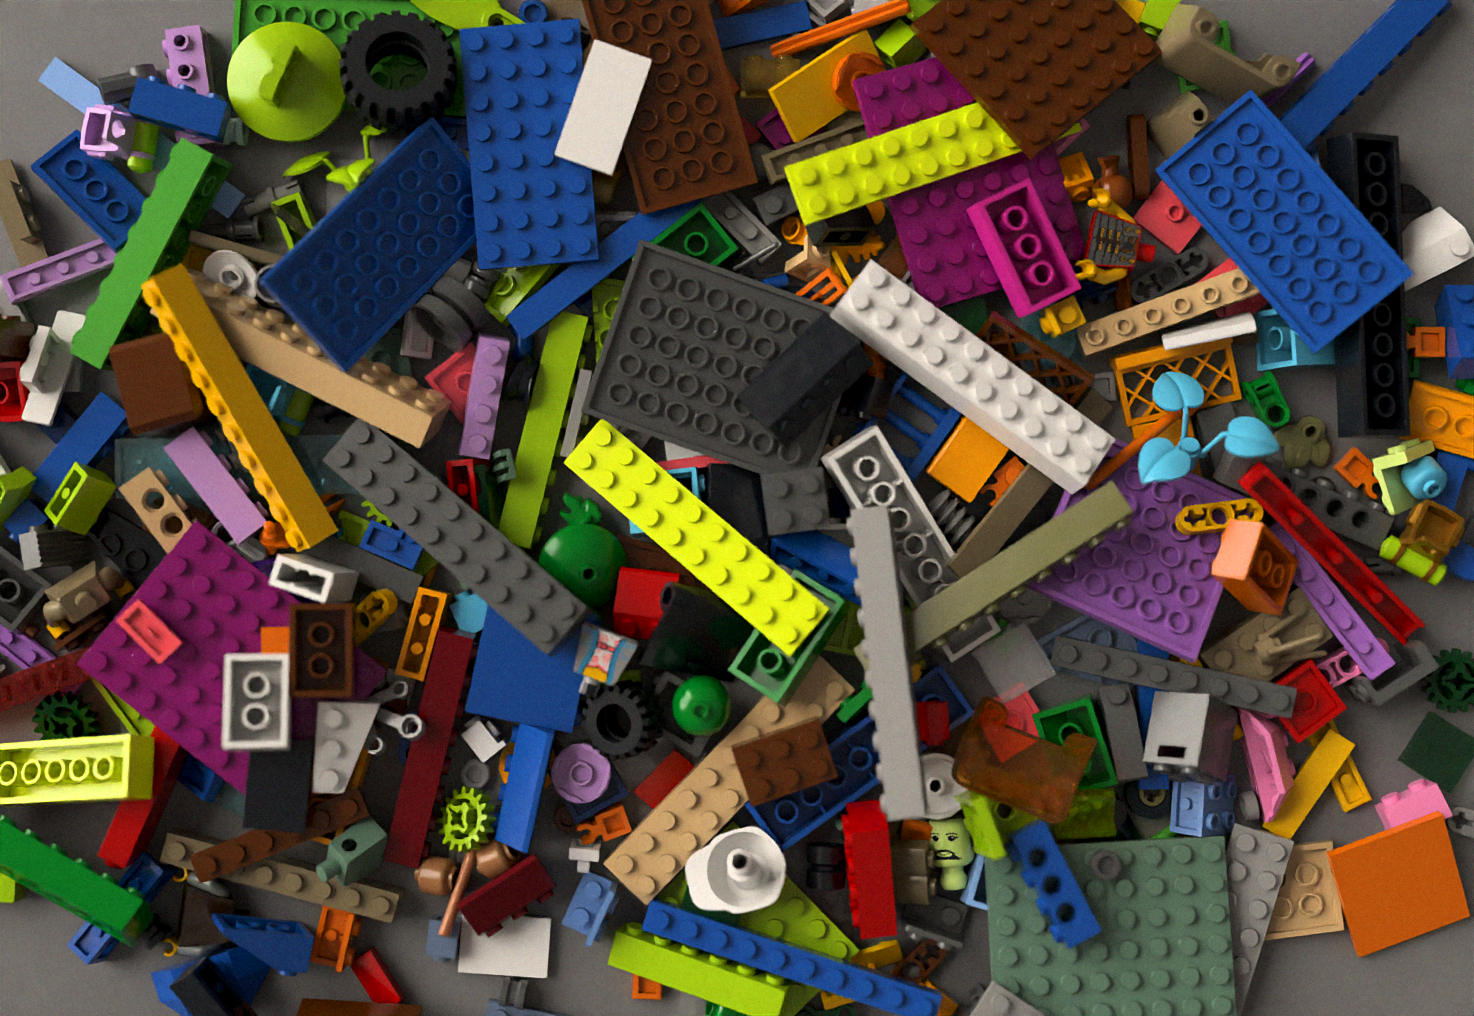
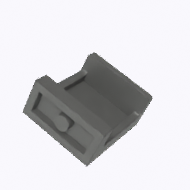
(1415, 665)

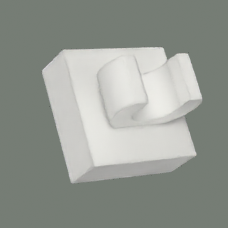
(584, 853)

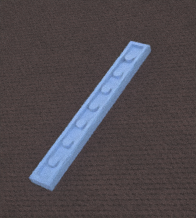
(84, 94)

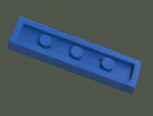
(145, 876)

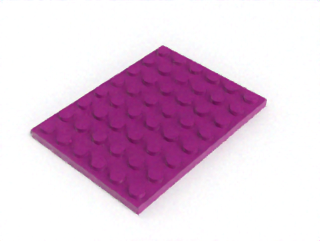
(932, 220)
(217, 609)

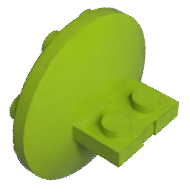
(286, 82)

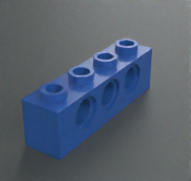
(1081, 922)

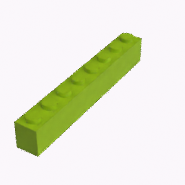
(544, 427)

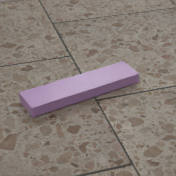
(57, 271)

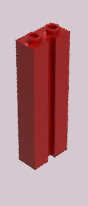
(138, 819)

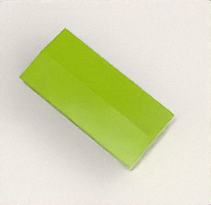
(13, 491)

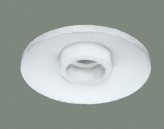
(221, 268)

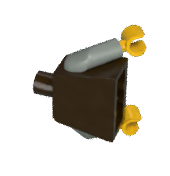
(195, 929)

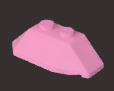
(1265, 761)

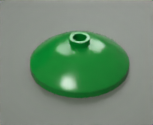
(581, 548)

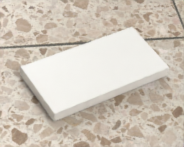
(603, 107)

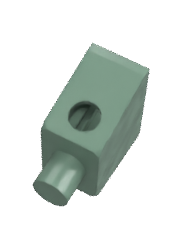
(354, 853)

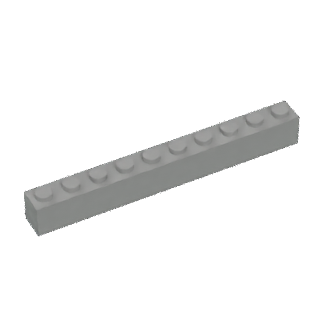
(889, 663)

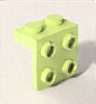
(1388, 469)

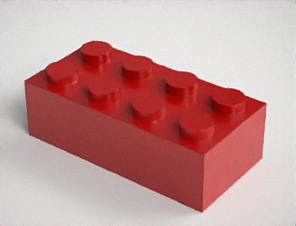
(869, 869)

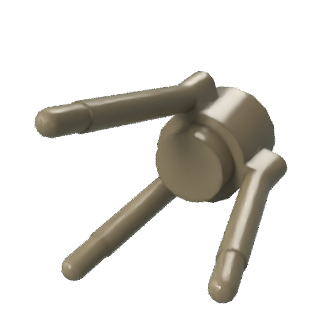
(1269, 650)

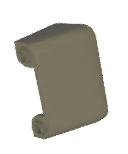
(1190, 53)

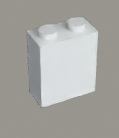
(314, 578)

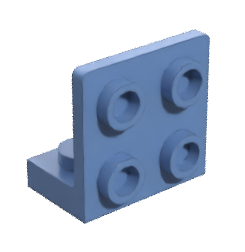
(1203, 808)
(590, 903)

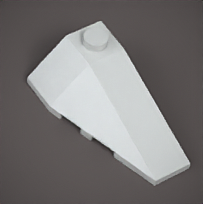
(1434, 246)

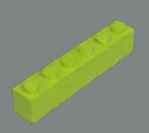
(699, 972)

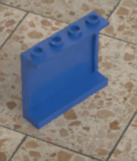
(523, 683)

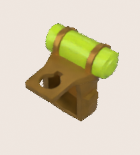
(1425, 541)

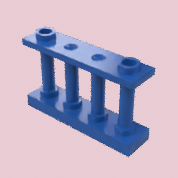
(926, 442)

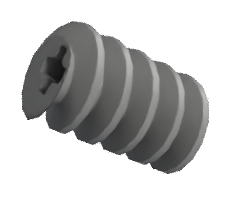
(951, 518)

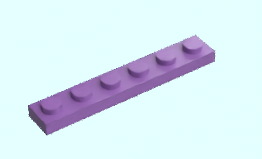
(1335, 609)

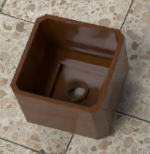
(158, 388)

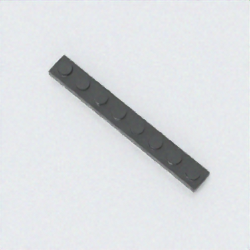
(1173, 676)

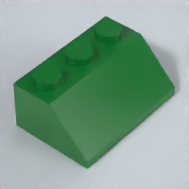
(1080, 717)

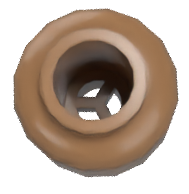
(495, 858)
(437, 875)

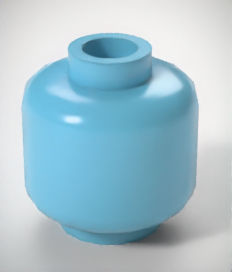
(1424, 477)

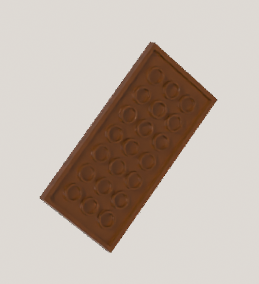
(687, 124)

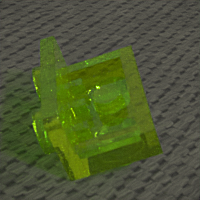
(1089, 815)

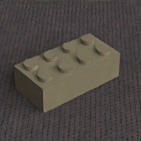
(1233, 648)

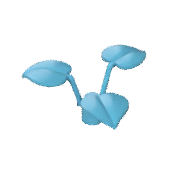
(1164, 462)

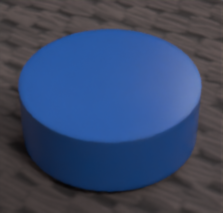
(533, 11)

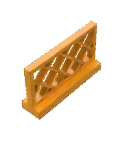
(1157, 355)

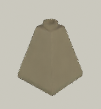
(1178, 123)

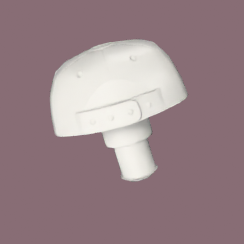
(737, 872)

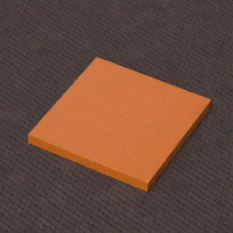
(1398, 883)

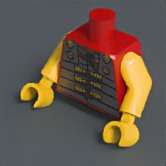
(1111, 243)

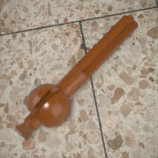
(1121, 193)

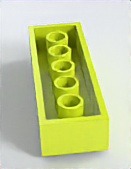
(76, 770)

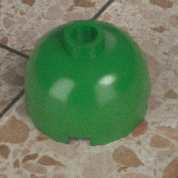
(701, 705)

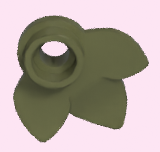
(1301, 447)

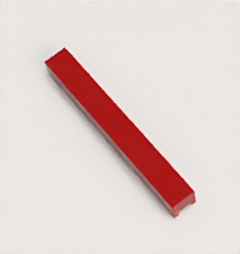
(1330, 552)

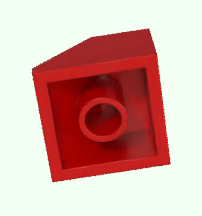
(638, 601)

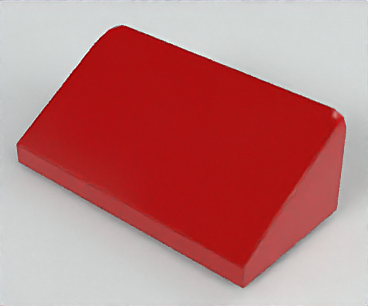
(663, 778)
(376, 978)

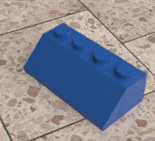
(524, 785)

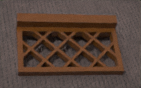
(1038, 351)

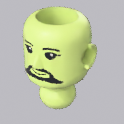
(952, 849)

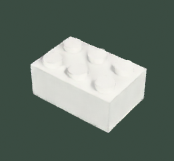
(256, 703)

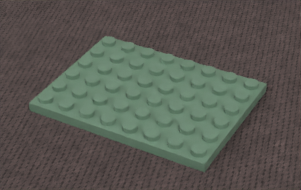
(1159, 940)

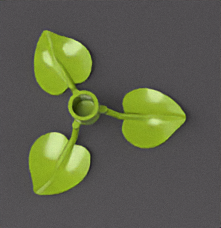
(348, 175)

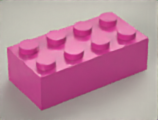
(1023, 248)

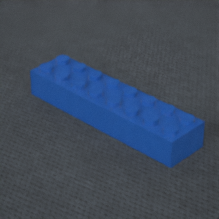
(855, 761)

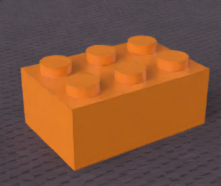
(1254, 566)

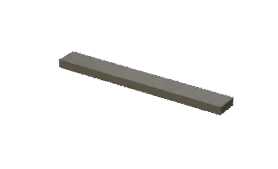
(1015, 502)

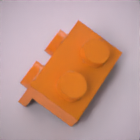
(335, 938)

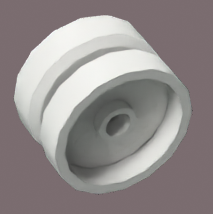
(942, 800)

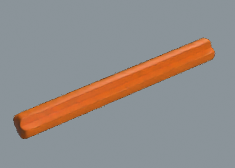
(841, 28)

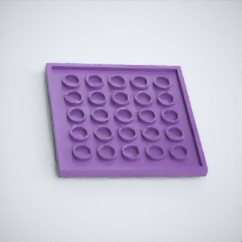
(1149, 574)

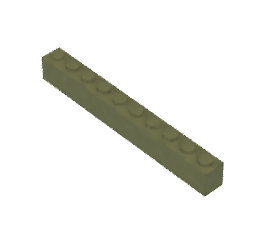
(1014, 570)

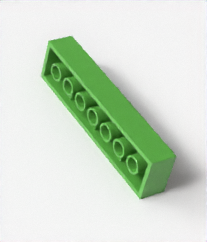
(154, 245)

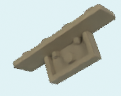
(18, 217)

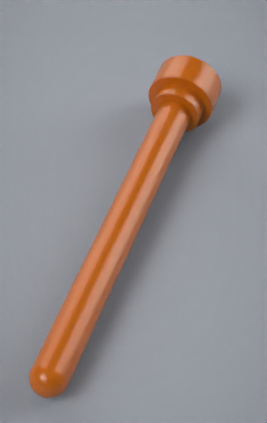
(1135, 446)

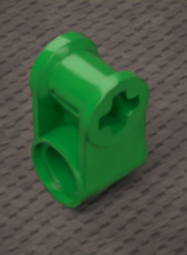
(1266, 398)

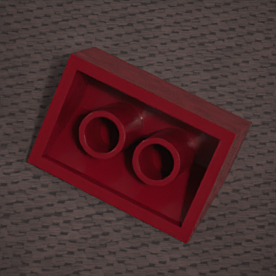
(507, 896)

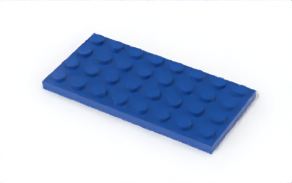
(516, 104)
(1283, 222)
(379, 247)

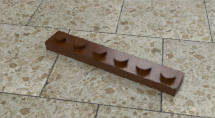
(263, 843)

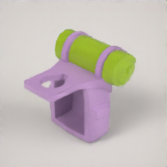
(115, 133)

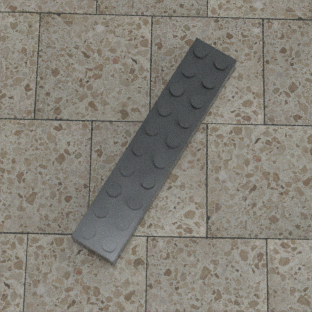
(458, 536)

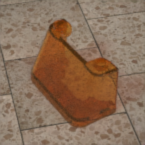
(1020, 766)

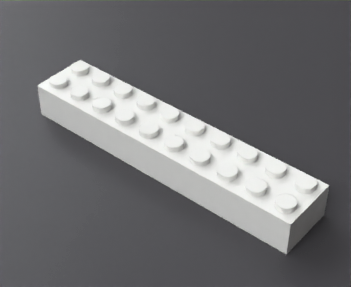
(972, 377)

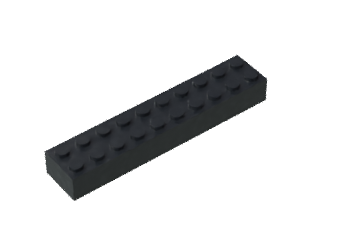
(1373, 349)

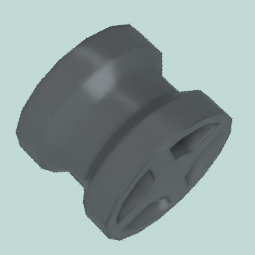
(513, 992)

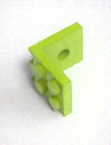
(986, 825)

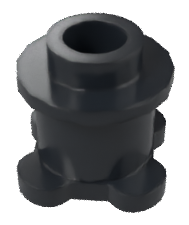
(327, 411)

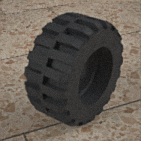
(395, 36)

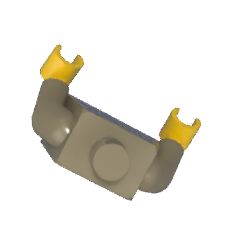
(81, 595)

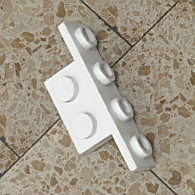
(49, 367)

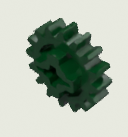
(1454, 667)
(65, 717)

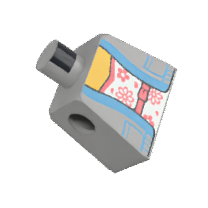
(601, 657)

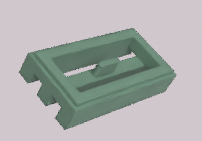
(498, 467)

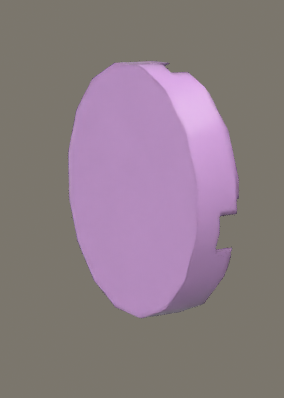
(580, 773)

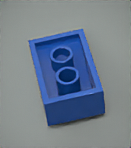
(277, 942)

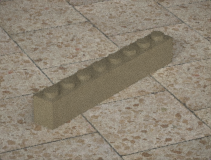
(293, 879)

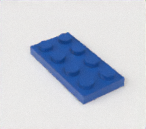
(91, 190)

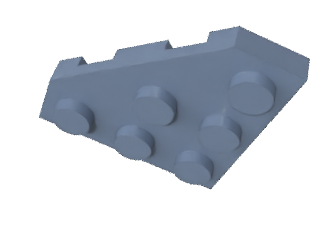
(1093, 631)

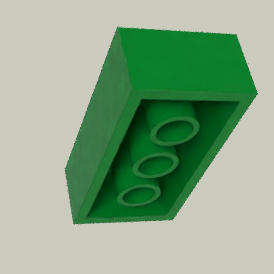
(770, 668)

